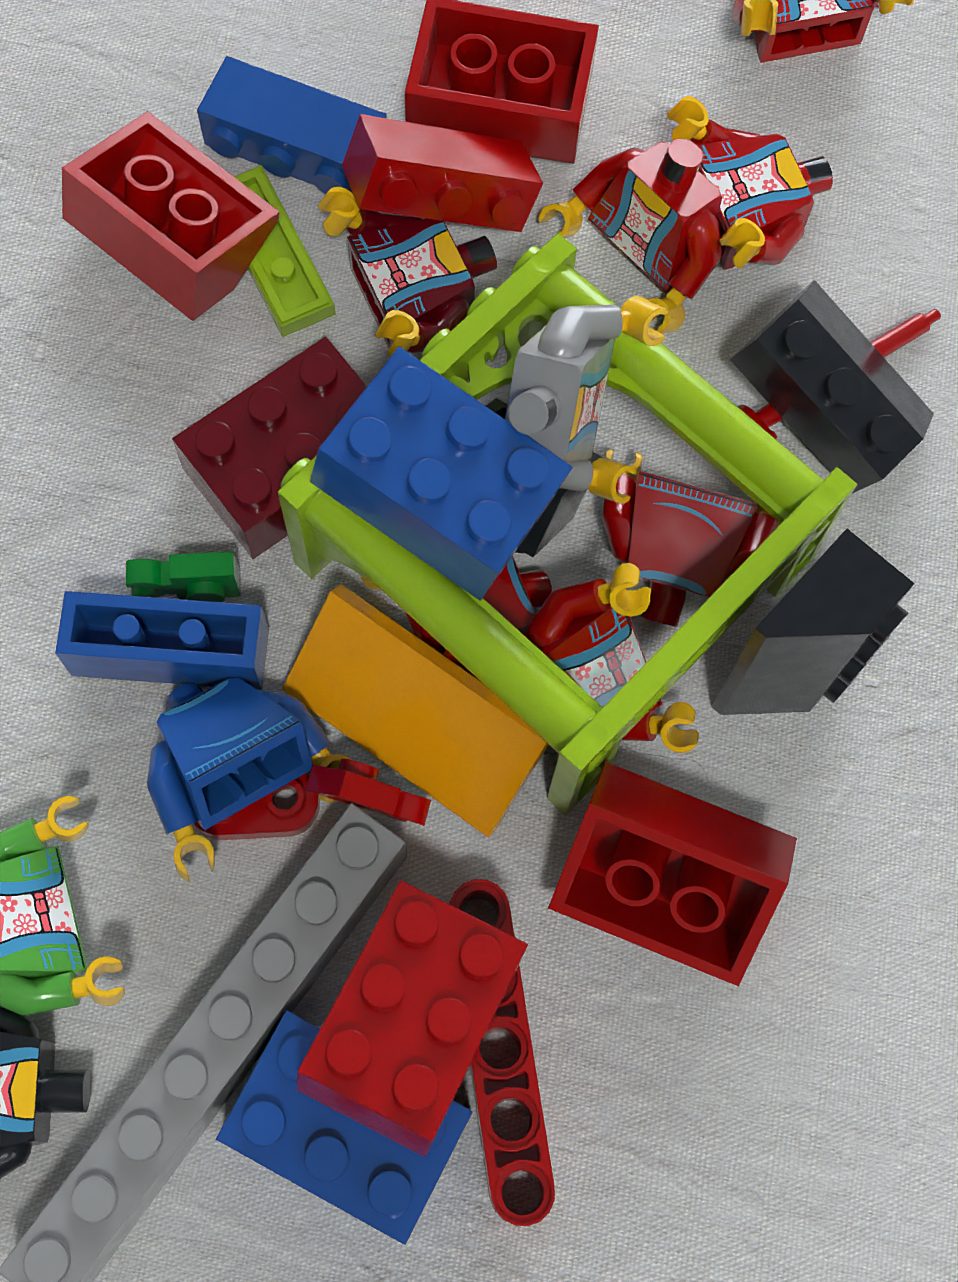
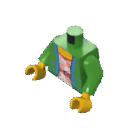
(38, 924)

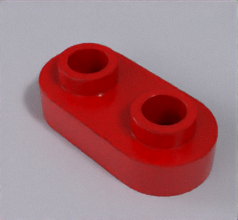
(265, 820)

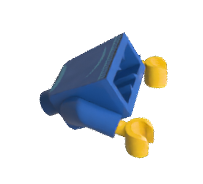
(226, 753)

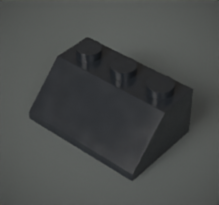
(834, 388)

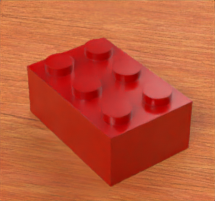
(502, 75)
(674, 874)
(410, 1018)

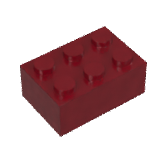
(260, 434)

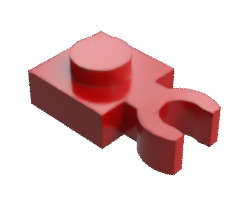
(358, 785)

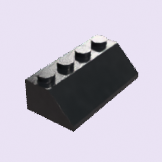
(818, 633)

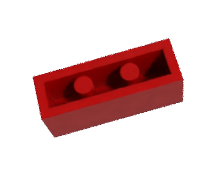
(440, 174)

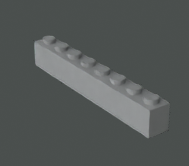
(208, 1056)

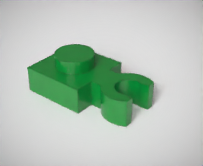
(187, 575)

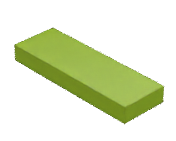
(284, 269)

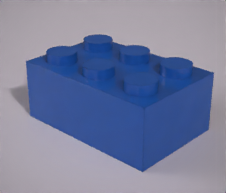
(438, 472)
(328, 1150)

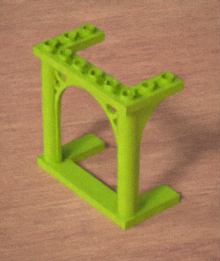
(477, 633)

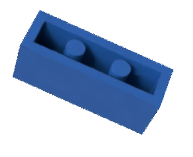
(279, 124)
(161, 639)

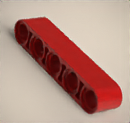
(514, 1083)

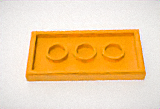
(414, 710)

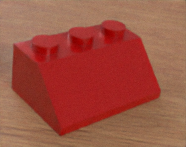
(166, 213)

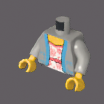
(563, 383)

